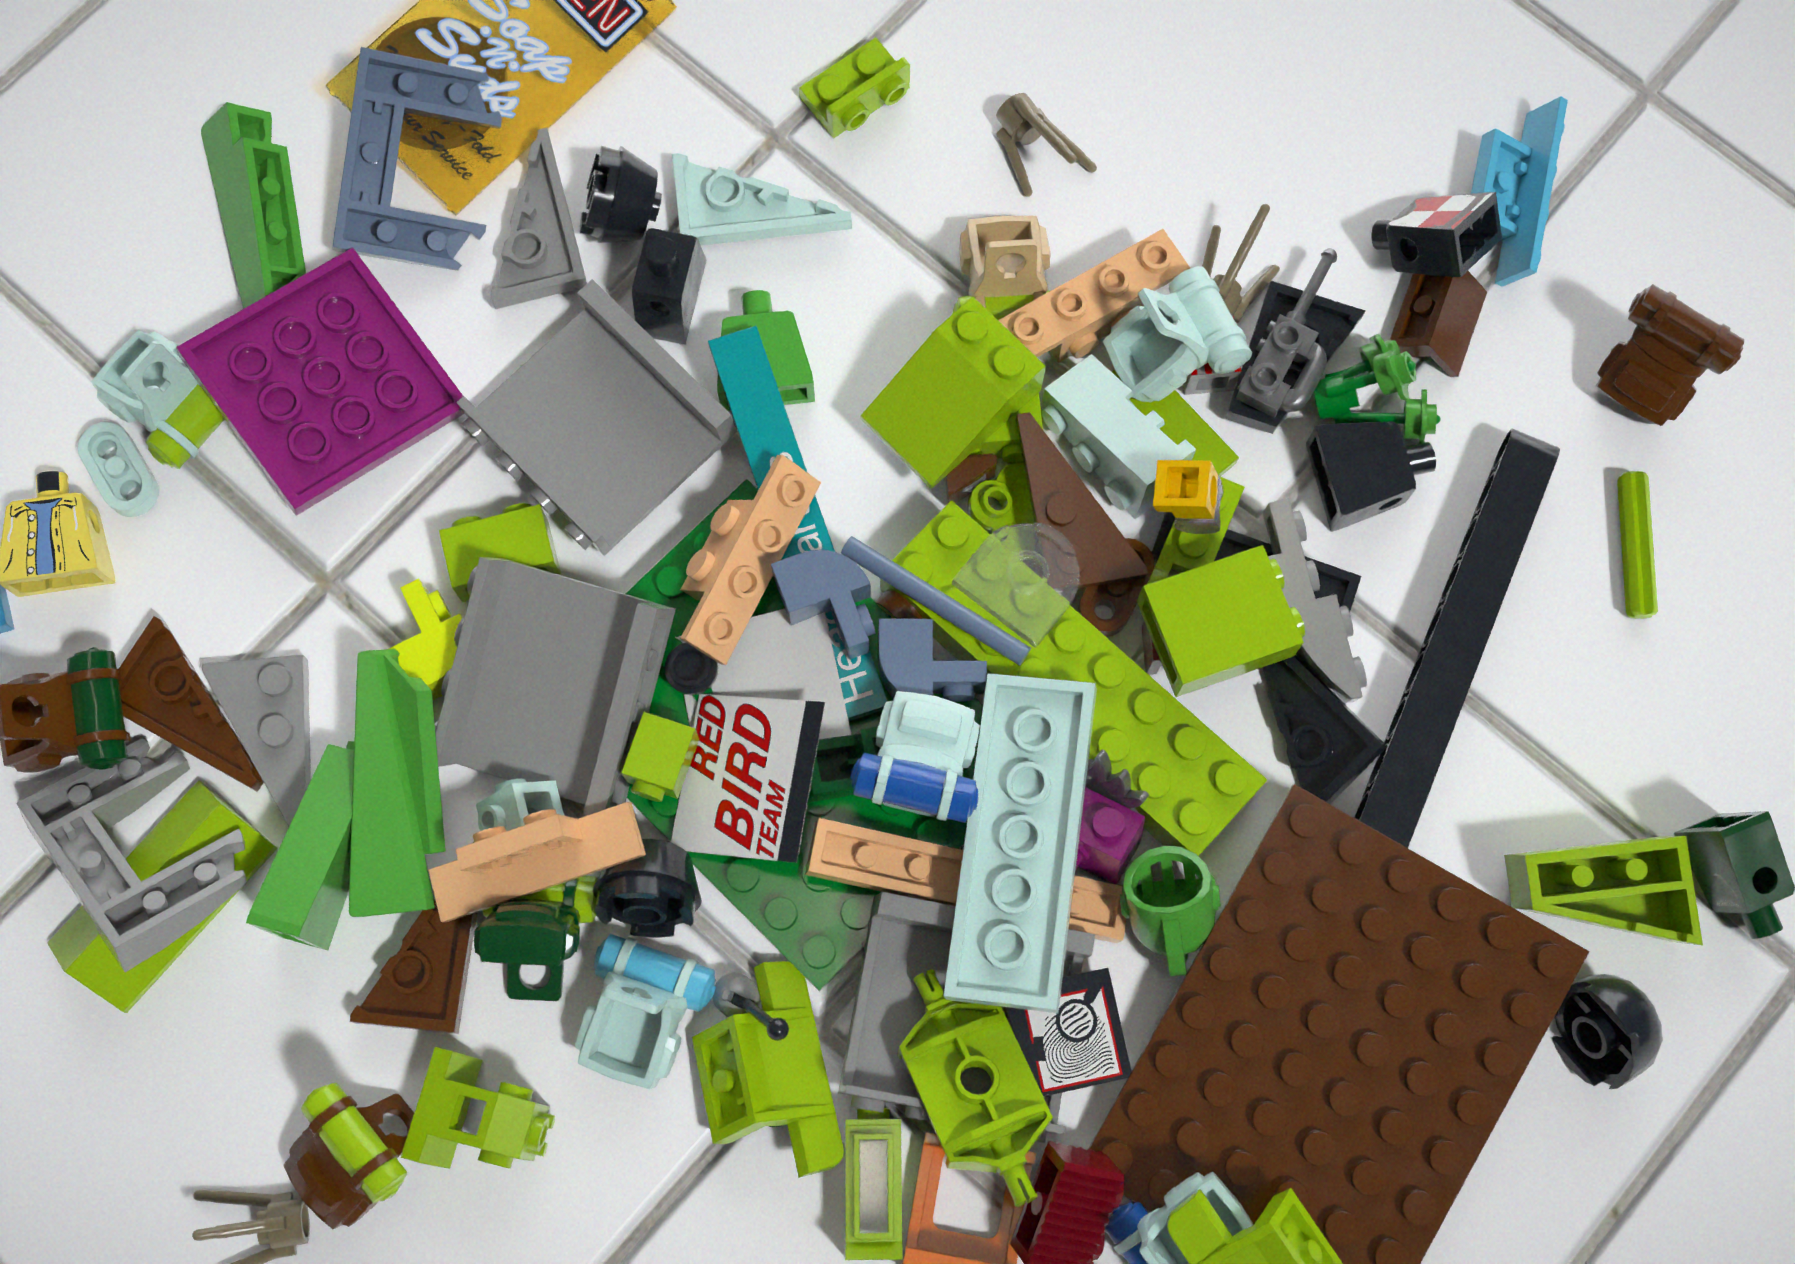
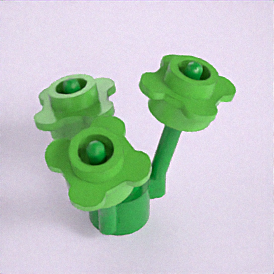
(1393, 373)

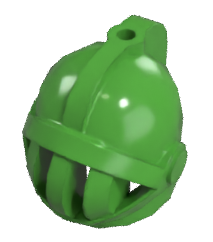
(1173, 913)

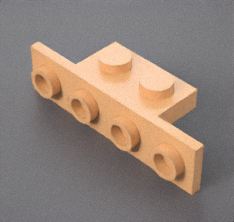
(1086, 307)
(738, 557)
(533, 858)

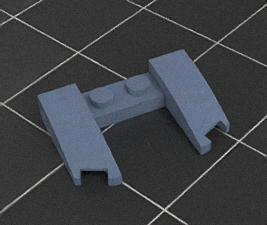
(383, 92)

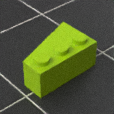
(1614, 885)

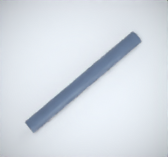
(936, 600)

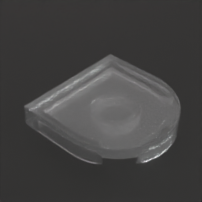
(1023, 578)

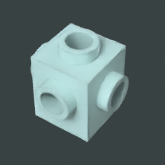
(516, 800)

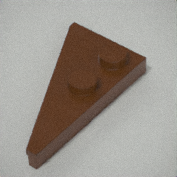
(1068, 506)
(173, 703)
(425, 979)

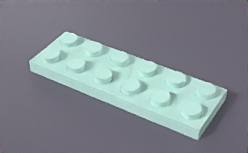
(1021, 844)

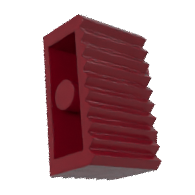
(1072, 1207)

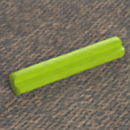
(1637, 545)

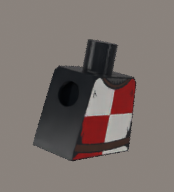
(1440, 234)

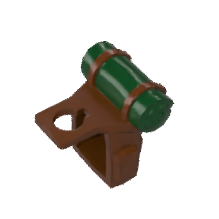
(65, 716)

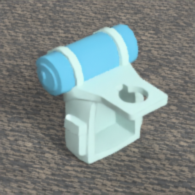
(639, 1010)

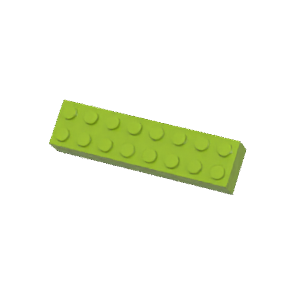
(1185, 767)

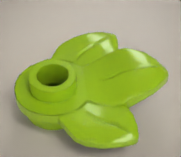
(1010, 491)

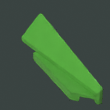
(254, 200)
(394, 790)

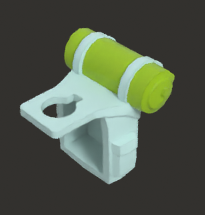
(154, 386)

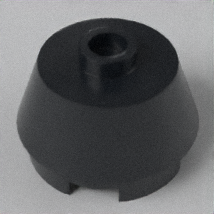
(620, 197)
(650, 891)

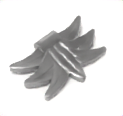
(1112, 786)

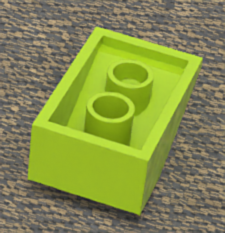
(954, 392)

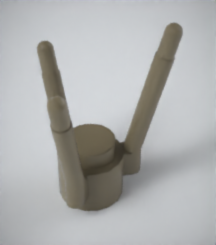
(1026, 123)
(1228, 286)
(280, 1225)

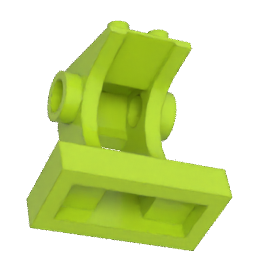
(509, 1124)

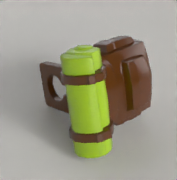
(344, 1157)

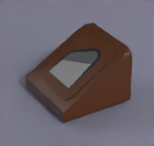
(968, 475)

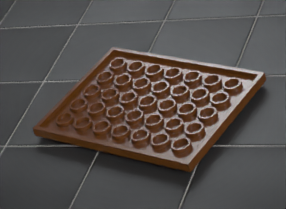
(1341, 1037)

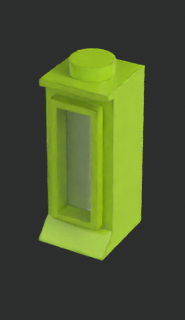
(873, 1186)

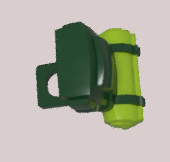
(537, 932)

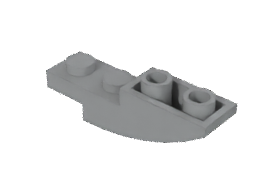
(1326, 624)

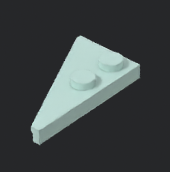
(735, 208)

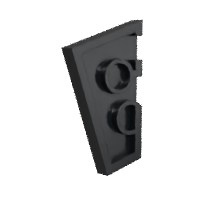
(1328, 317)

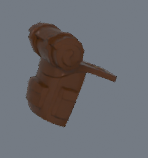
(1665, 356)

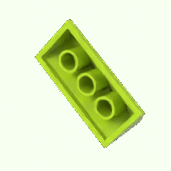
(188, 827)

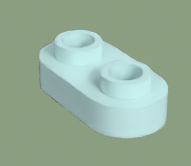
(119, 473)

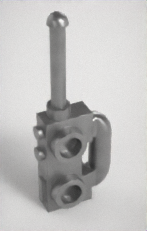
(1287, 343)

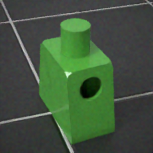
(781, 344)

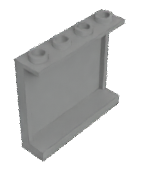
(901, 942)

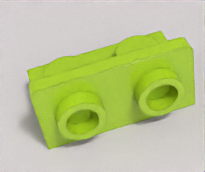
(856, 87)

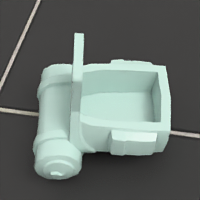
(1174, 336)

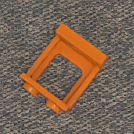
(935, 1246)

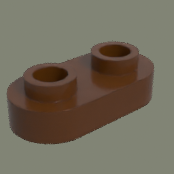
(1118, 596)

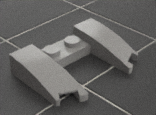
(129, 914)

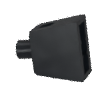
(671, 275)
(1364, 469)

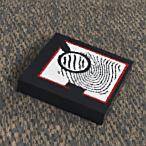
(1080, 1042)

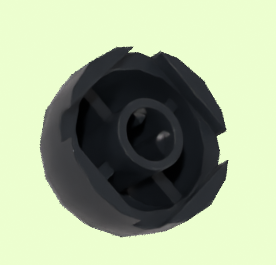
(1607, 1030)

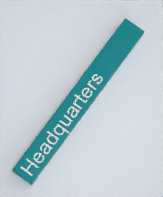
(764, 435)

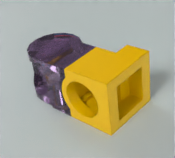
(1191, 493)

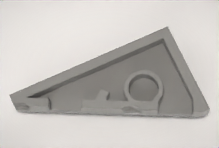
(542, 248)
(272, 719)

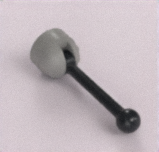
(746, 1001)

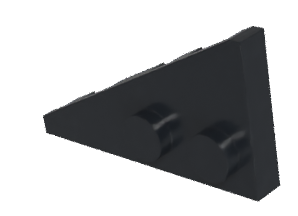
(1322, 734)

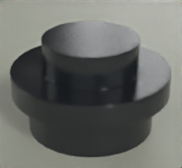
(690, 670)

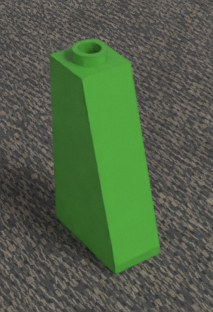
(312, 866)

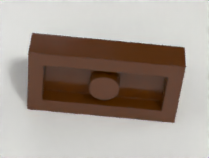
(1439, 318)

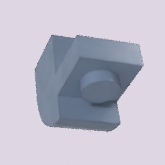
(827, 583)
(908, 663)

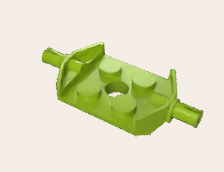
(975, 1130)

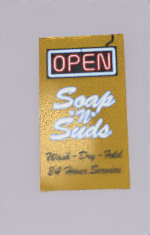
(537, 65)

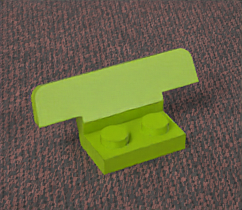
(769, 1082)
(1279, 1236)

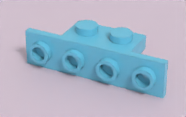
(1523, 185)

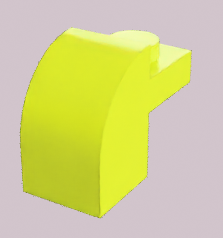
(434, 649)

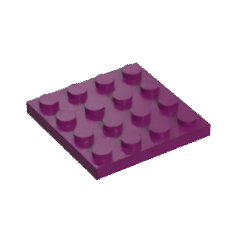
(322, 380)

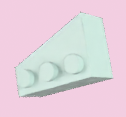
(1110, 433)

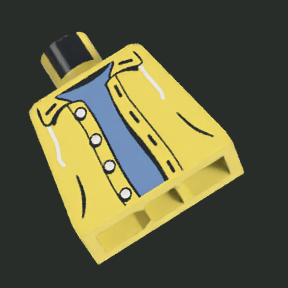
(53, 541)

